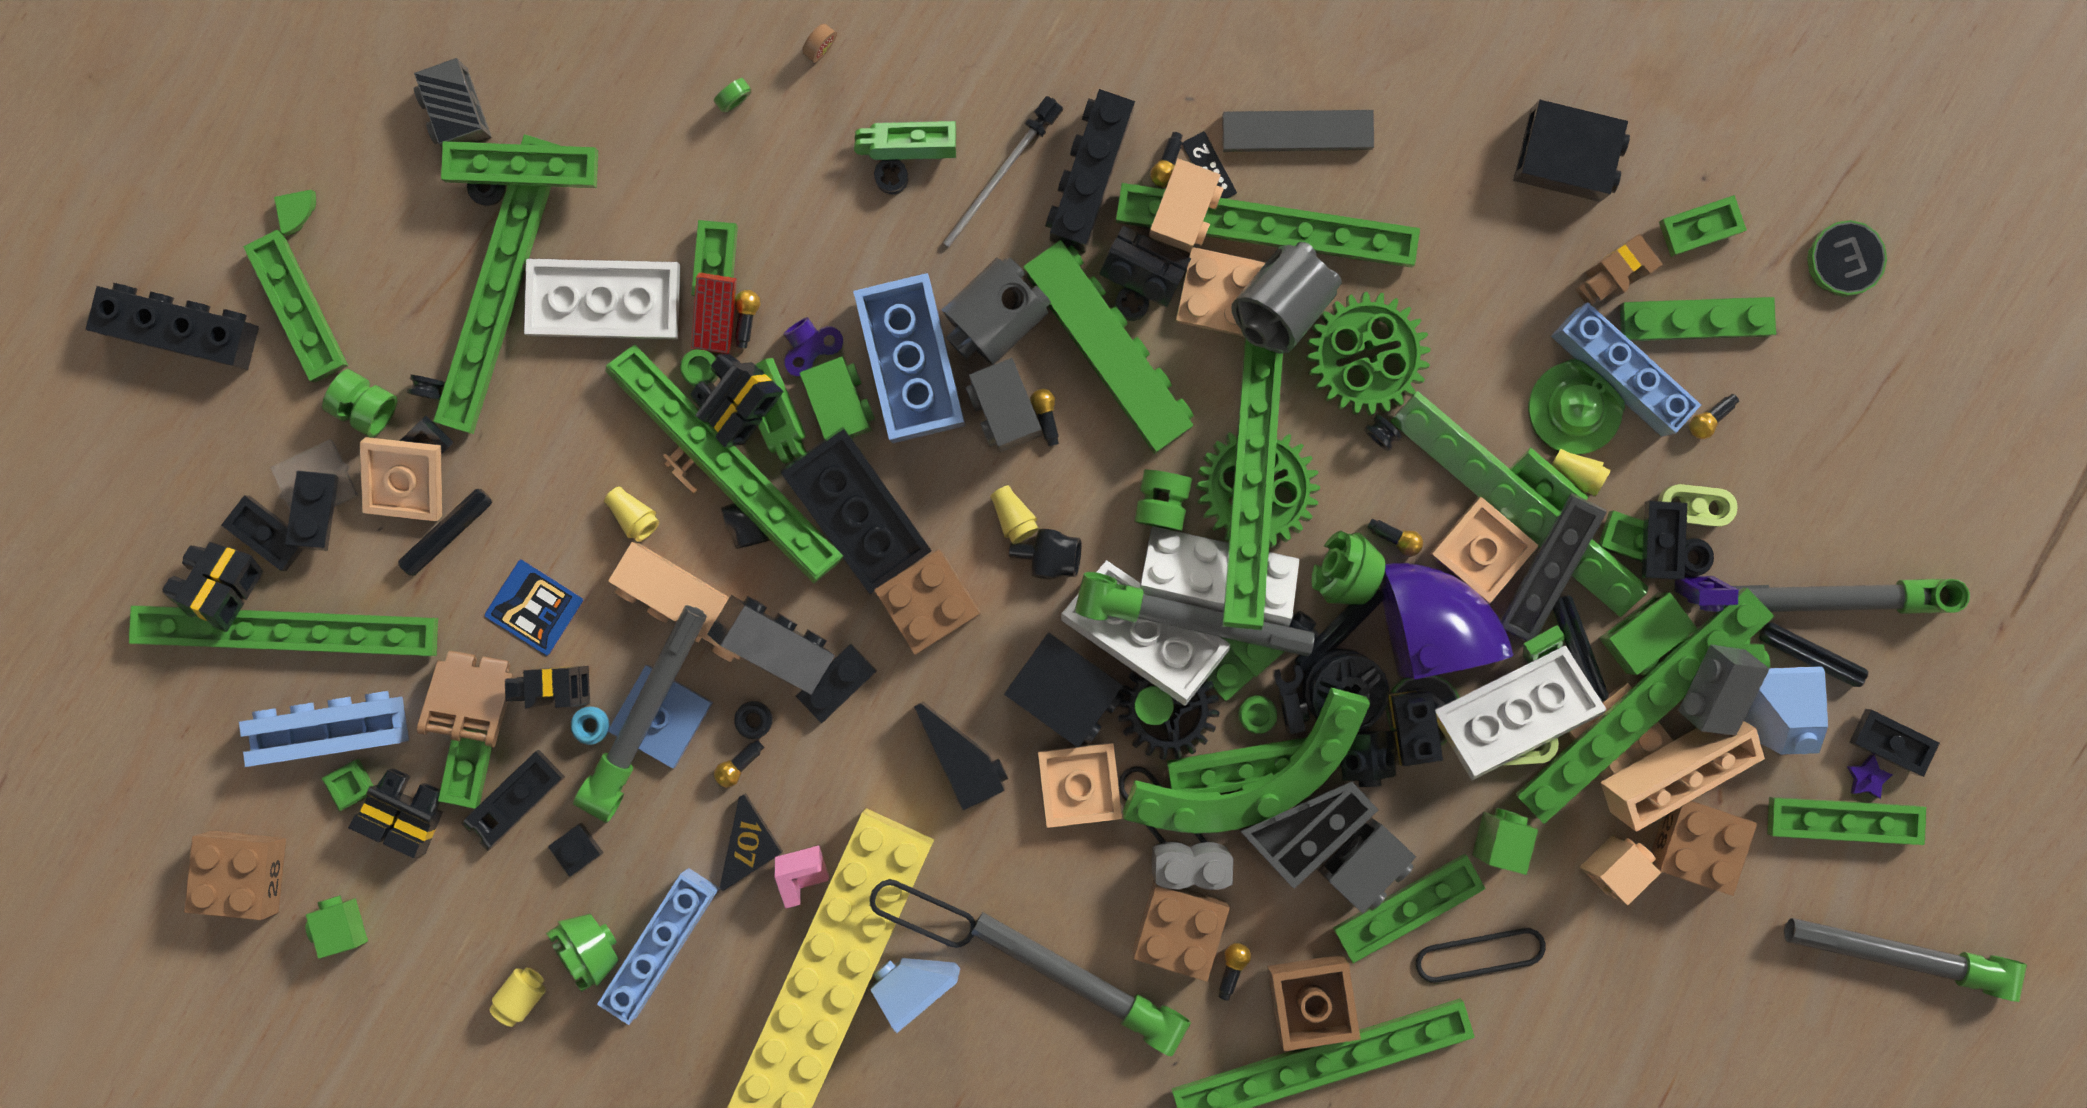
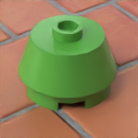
(1349, 570)
(584, 949)

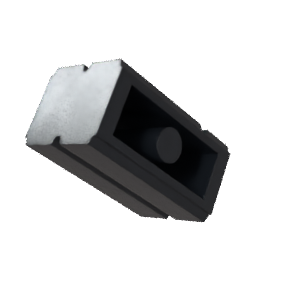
(1144, 266)

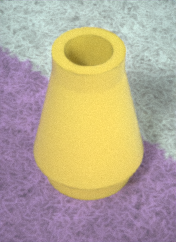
(1581, 471)
(633, 516)
(1014, 517)

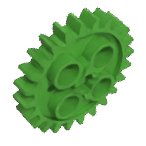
(1357, 323)
(1282, 515)

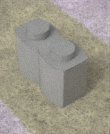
(1202, 864)

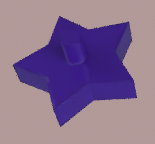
(1868, 777)

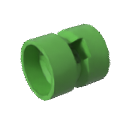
(354, 400)
(1161, 513)

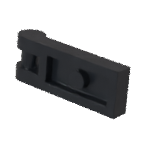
(514, 799)

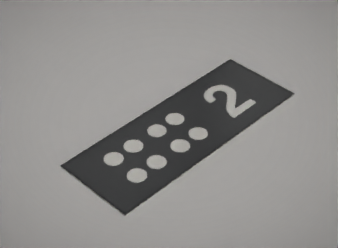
(1203, 154)

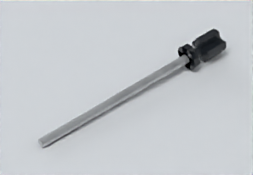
(1047, 113)

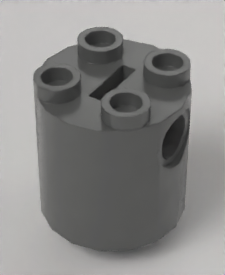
(1285, 298)
(984, 321)

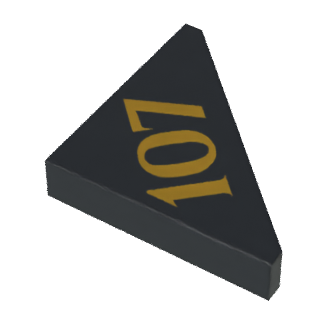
(749, 844)

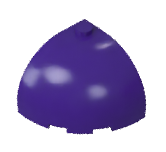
(1438, 622)

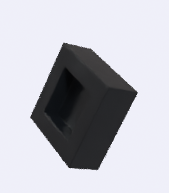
(428, 433)
(575, 849)

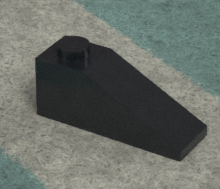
(966, 763)

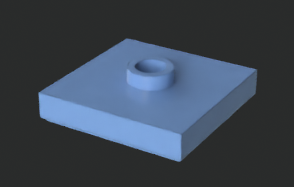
(674, 723)

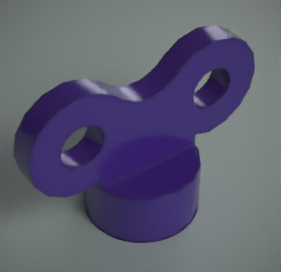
(809, 344)

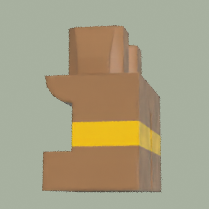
(1612, 273)

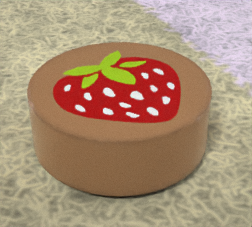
(819, 42)

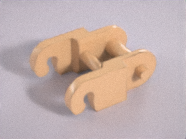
(680, 472)

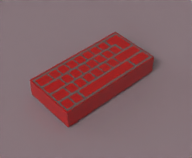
(713, 313)

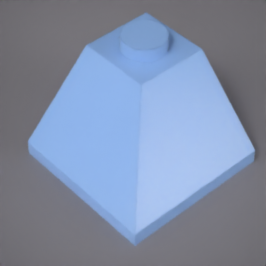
(1791, 710)
(911, 987)

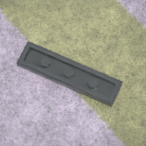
(1298, 130)
(1552, 567)

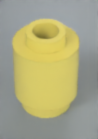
(517, 996)

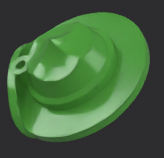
(1574, 408)

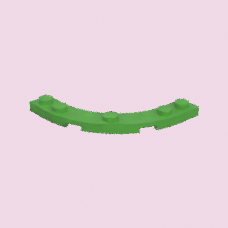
(1265, 797)

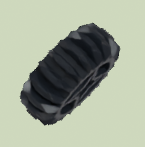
(1174, 739)

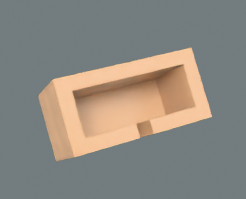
(1185, 206)
(1621, 868)

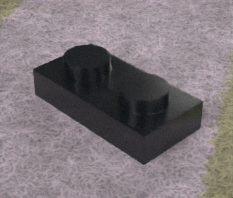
(312, 510)
(261, 532)
(1664, 540)
(838, 683)
(1894, 742)

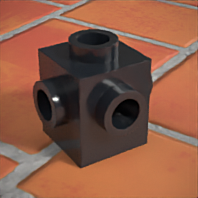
(1370, 759)

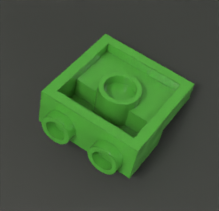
(1240, 666)

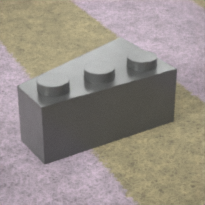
(1311, 832)

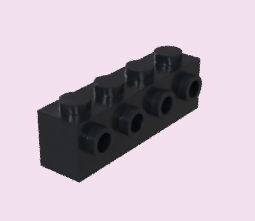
(1093, 166)
(172, 327)

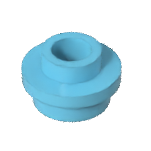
(578, 725)

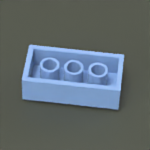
(909, 358)

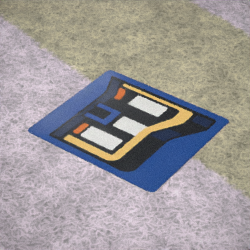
(533, 607)

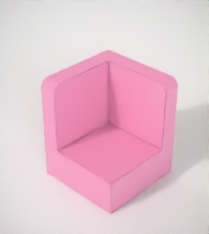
(799, 871)

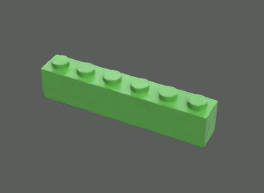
(1108, 347)

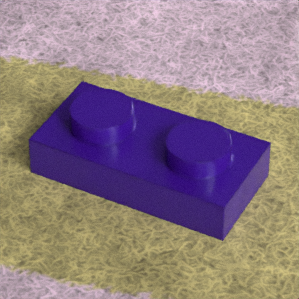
(1707, 592)

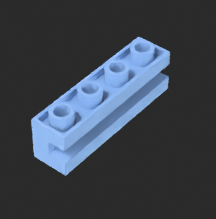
(1627, 369)
(325, 730)
(658, 946)

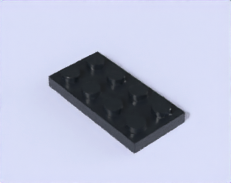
(856, 510)

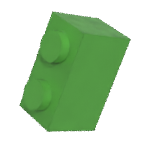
(836, 399)
(1648, 634)
(1505, 841)

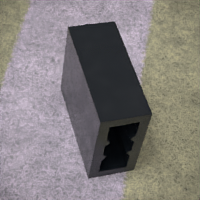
(1572, 151)
(1065, 691)

